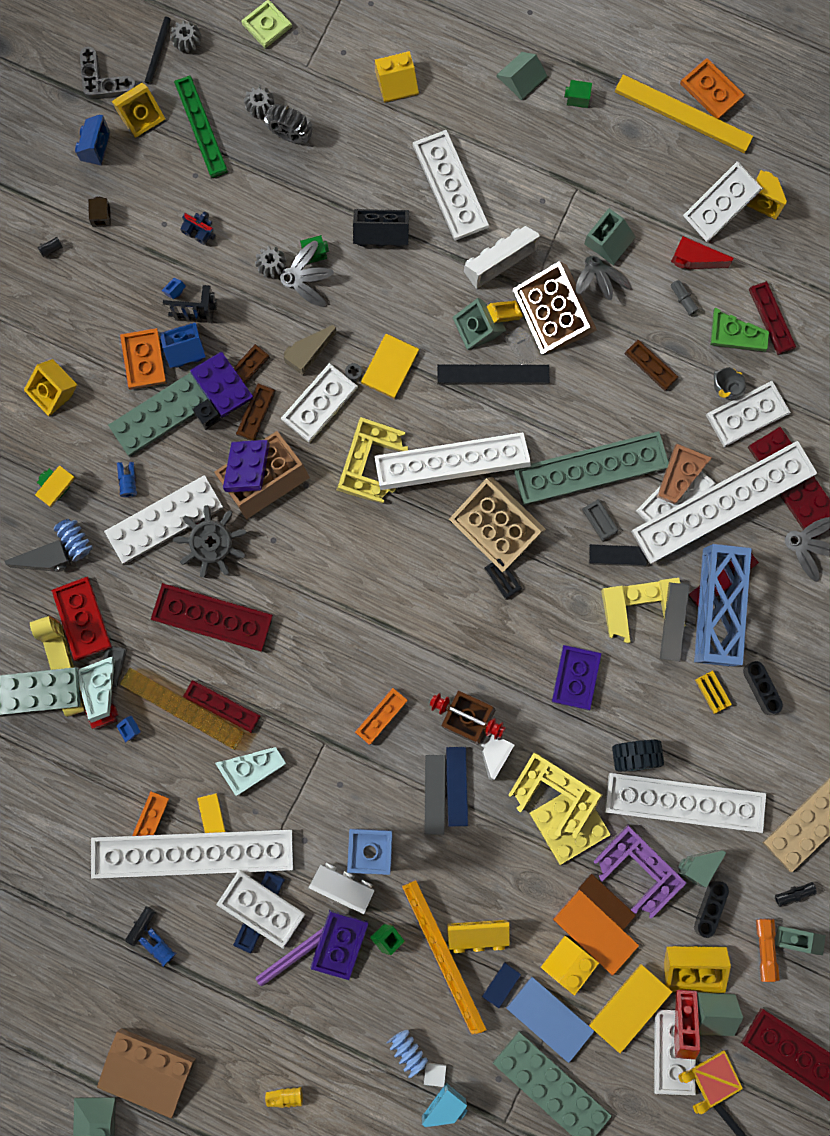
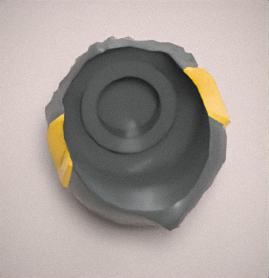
(729, 383)

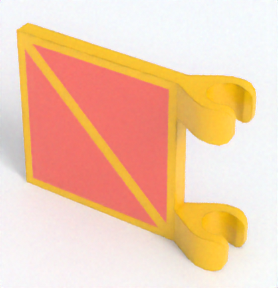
(715, 1080)

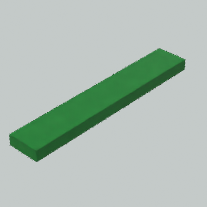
(201, 126)

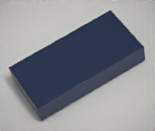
(501, 985)

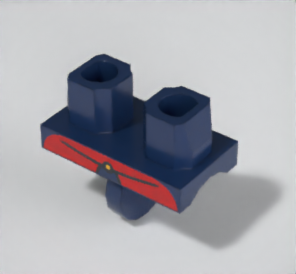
(200, 224)

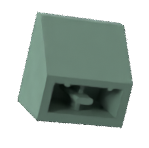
(610, 237)

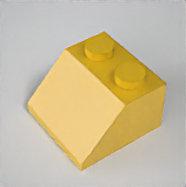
(396, 76)
(138, 109)
(770, 199)
(50, 386)
(569, 965)

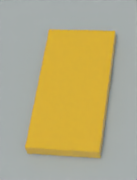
(630, 1008)

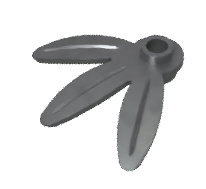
(593, 266)
(298, 276)
(806, 543)

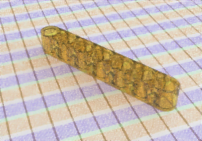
(182, 708)

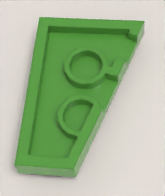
(733, 333)

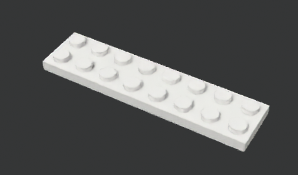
(452, 461)
(685, 802)

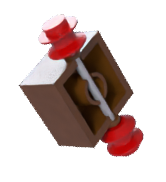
(468, 717)

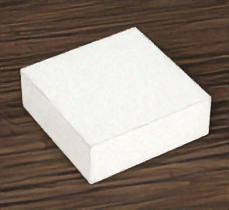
(434, 1074)

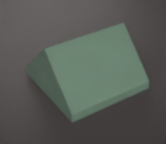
(523, 74)
(718, 1014)

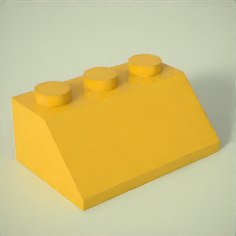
(478, 935)
(697, 969)

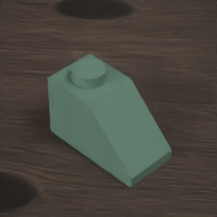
(800, 940)

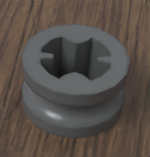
(357, 368)

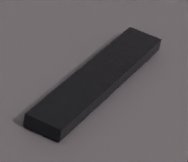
(492, 374)

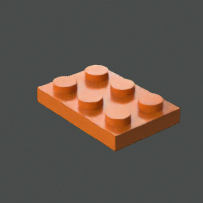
(712, 89)
(143, 359)

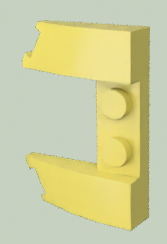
(365, 435)
(617, 598)
(584, 796)

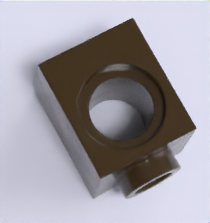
(99, 212)

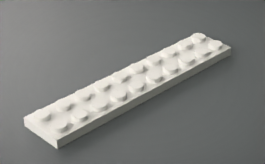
(723, 502)
(191, 854)

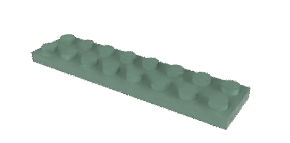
(591, 468)

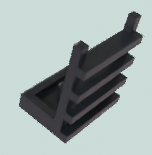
(201, 310)

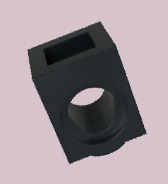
(206, 414)

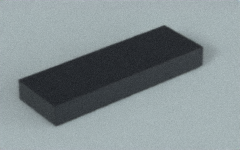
(616, 555)

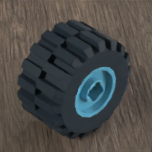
(638, 755)

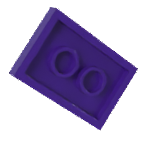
(221, 384)
(246, 466)
(576, 677)
(339, 945)

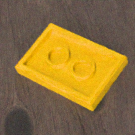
(390, 366)

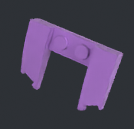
(667, 879)

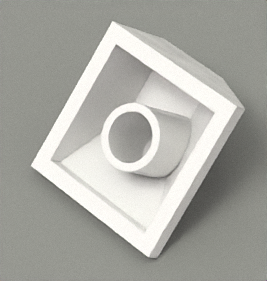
(495, 754)

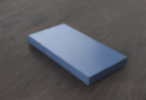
(550, 1019)

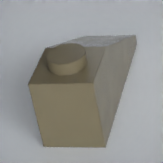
(306, 350)

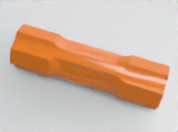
(768, 967)

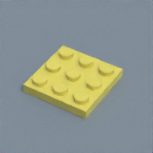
(565, 847)

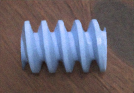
(72, 540)
(408, 1053)

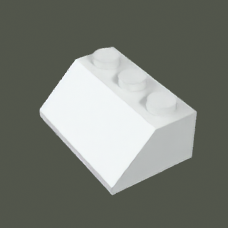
(342, 887)

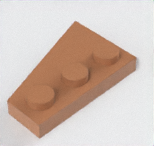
(680, 473)

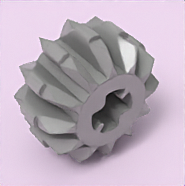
(185, 36)
(258, 101)
(274, 267)

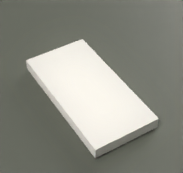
(723, 201)
(319, 403)
(748, 414)
(655, 506)
(260, 909)
(665, 1064)

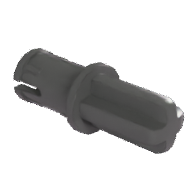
(684, 297)

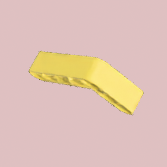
(52, 635)

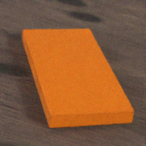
(595, 932)

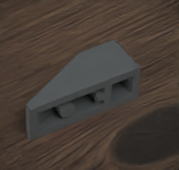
(46, 558)

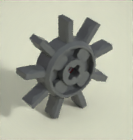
(218, 532)

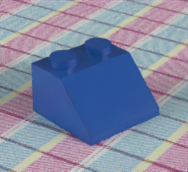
(93, 140)
(182, 345)

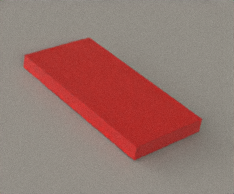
(81, 619)

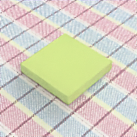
(266, 23)

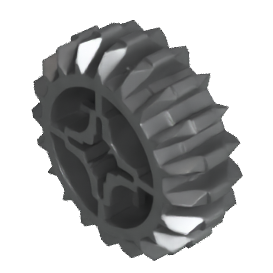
(288, 124)

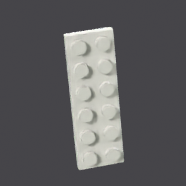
(450, 185)
(162, 520)

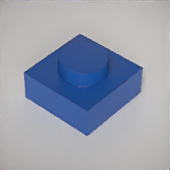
(174, 288)
(128, 728)

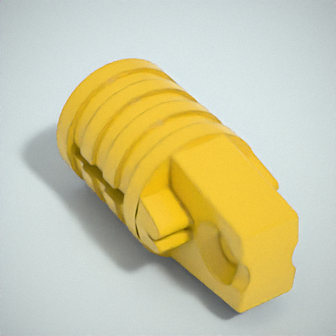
(284, 1098)

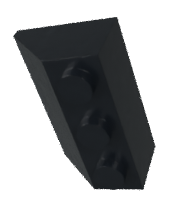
(381, 227)

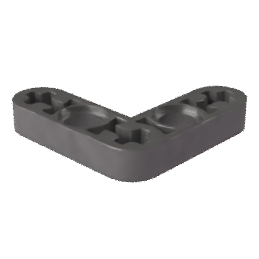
(100, 84)

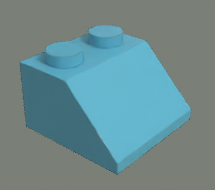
(445, 1108)

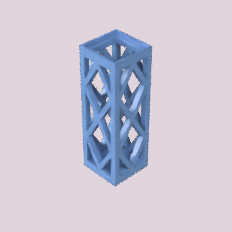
(735, 649)
(380, 840)

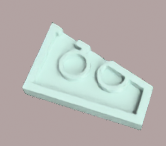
(96, 688)
(250, 769)

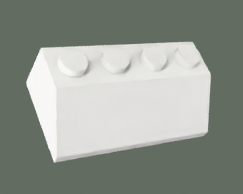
(501, 256)

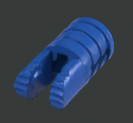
(126, 482)
(160, 951)

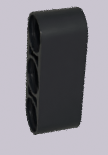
(771, 693)
(703, 915)

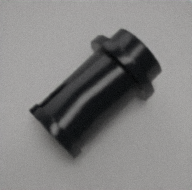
(50, 247)

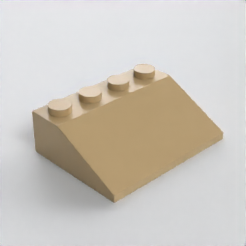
(497, 523)

